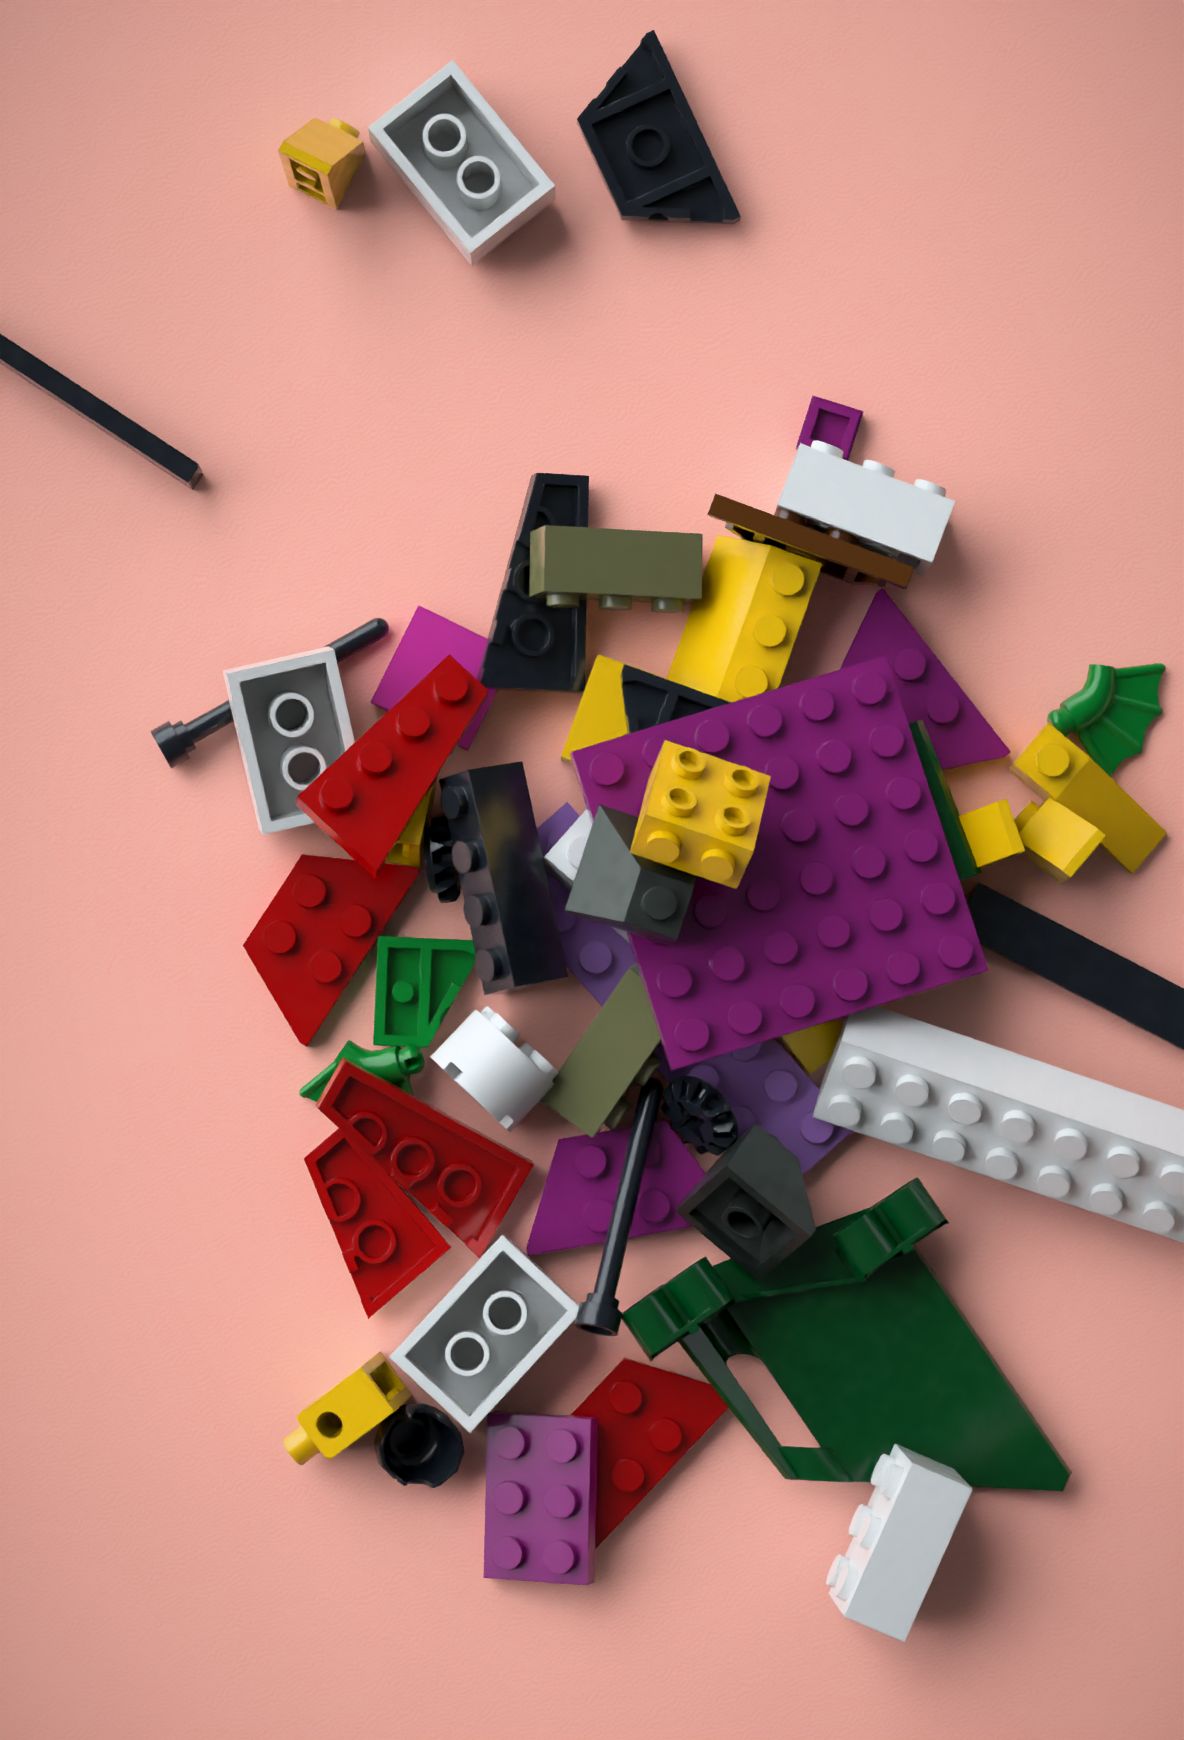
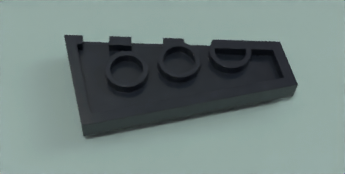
(528, 642)

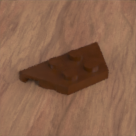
(833, 549)

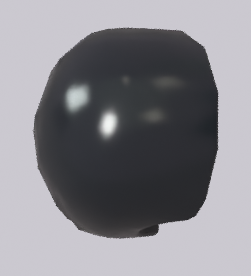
(419, 1445)

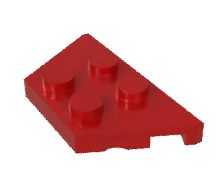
(322, 933)
(643, 1430)

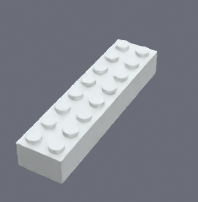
(1008, 1118)

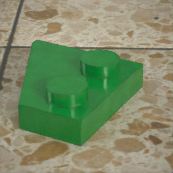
(417, 987)

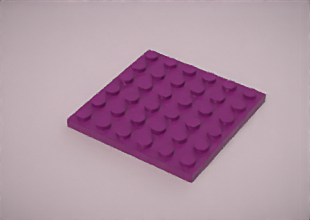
(845, 879)

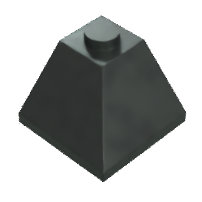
(627, 888)
(752, 1203)

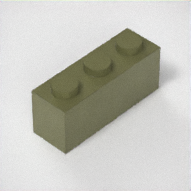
(615, 567)
(608, 1060)

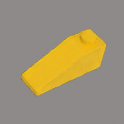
(322, 159)
(1062, 771)

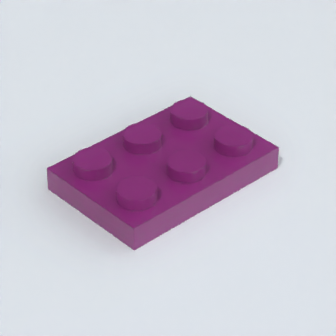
(540, 1497)

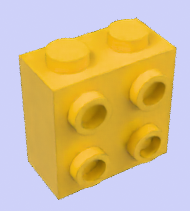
(700, 814)

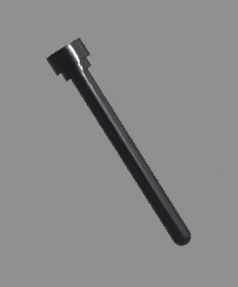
(180, 739)
(600, 1311)

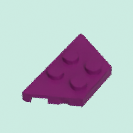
(925, 687)
(585, 1182)

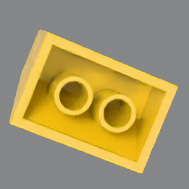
(745, 621)

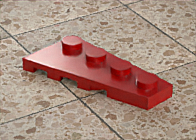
(388, 771)
(438, 1159)

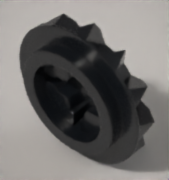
(439, 866)
(694, 1097)

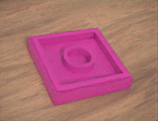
(421, 649)

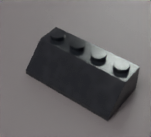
(502, 878)

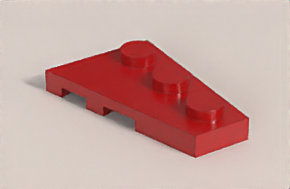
(374, 1221)

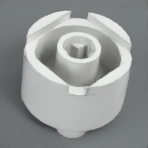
(493, 1069)

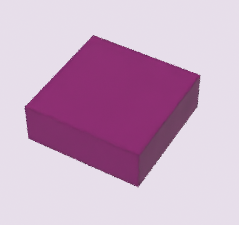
(830, 424)

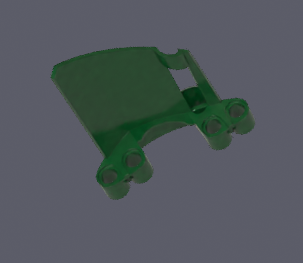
(859, 1350)

